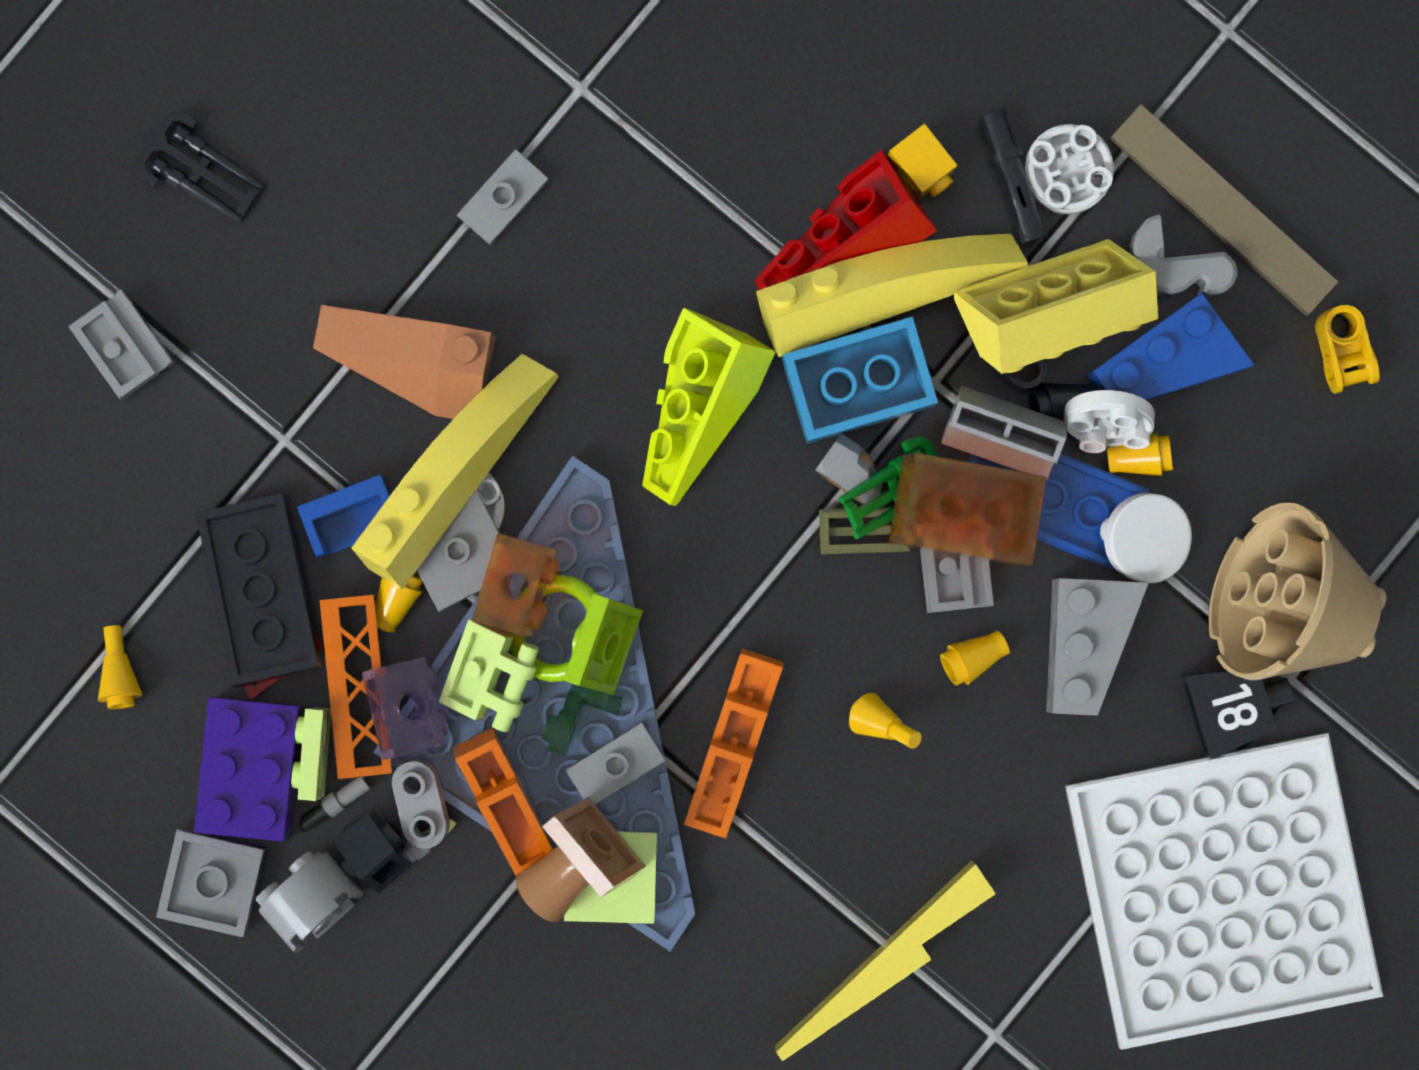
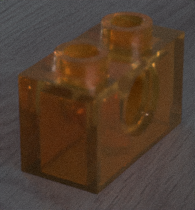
(496, 603)

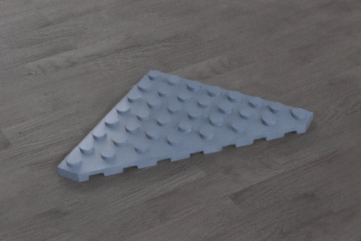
(584, 528)

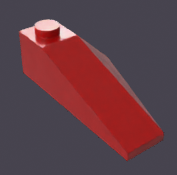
(868, 215)

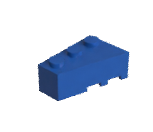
(1174, 355)

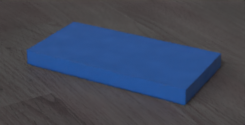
(1076, 505)

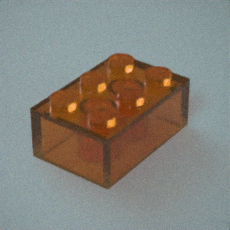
(967, 509)

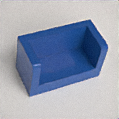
(342, 516)

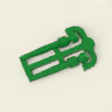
(887, 474)

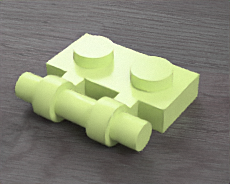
(477, 670)

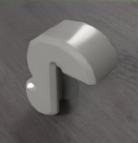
(1211, 271)

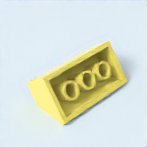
(1058, 305)

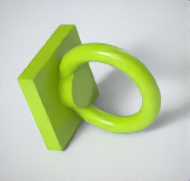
(598, 643)

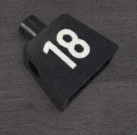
(1232, 709)

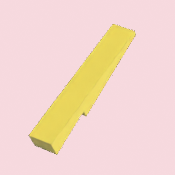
(893, 959)

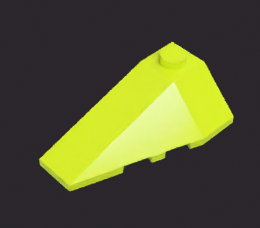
(706, 390)

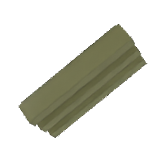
(826, 532)

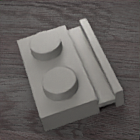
(121, 344)
(955, 582)

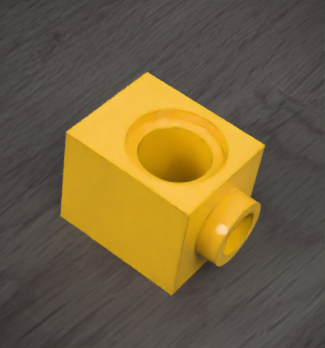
(923, 163)

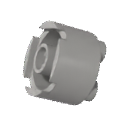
(309, 899)

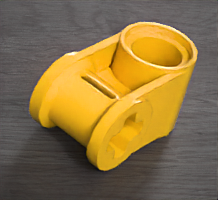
(1346, 351)

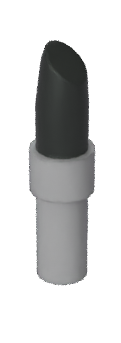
(334, 803)

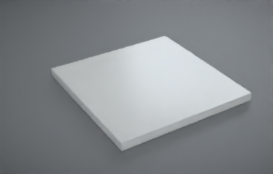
(1223, 891)

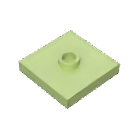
(632, 900)

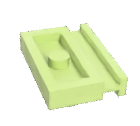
(314, 735)

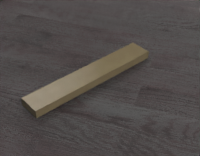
(1223, 210)

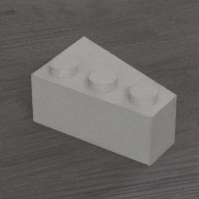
(1087, 640)

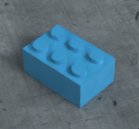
(859, 380)

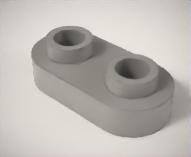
(420, 804)

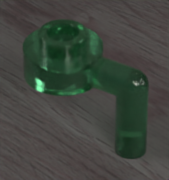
(561, 728)

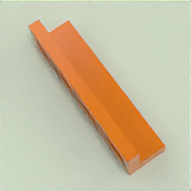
(338, 685)

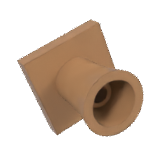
(585, 855)

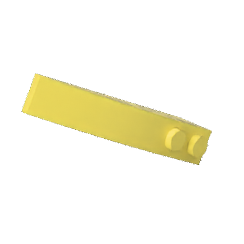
(880, 287)
(451, 472)

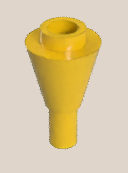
(118, 680)
(874, 718)

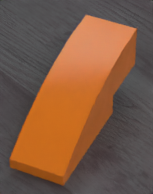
(502, 799)

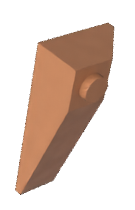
(416, 359)

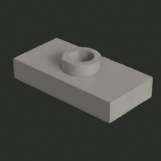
(503, 197)
(616, 764)

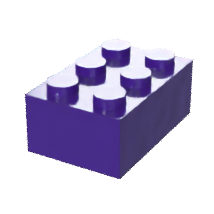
(248, 769)

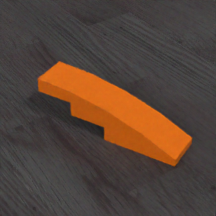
(734, 743)

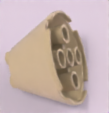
(1291, 598)

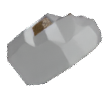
(848, 466)

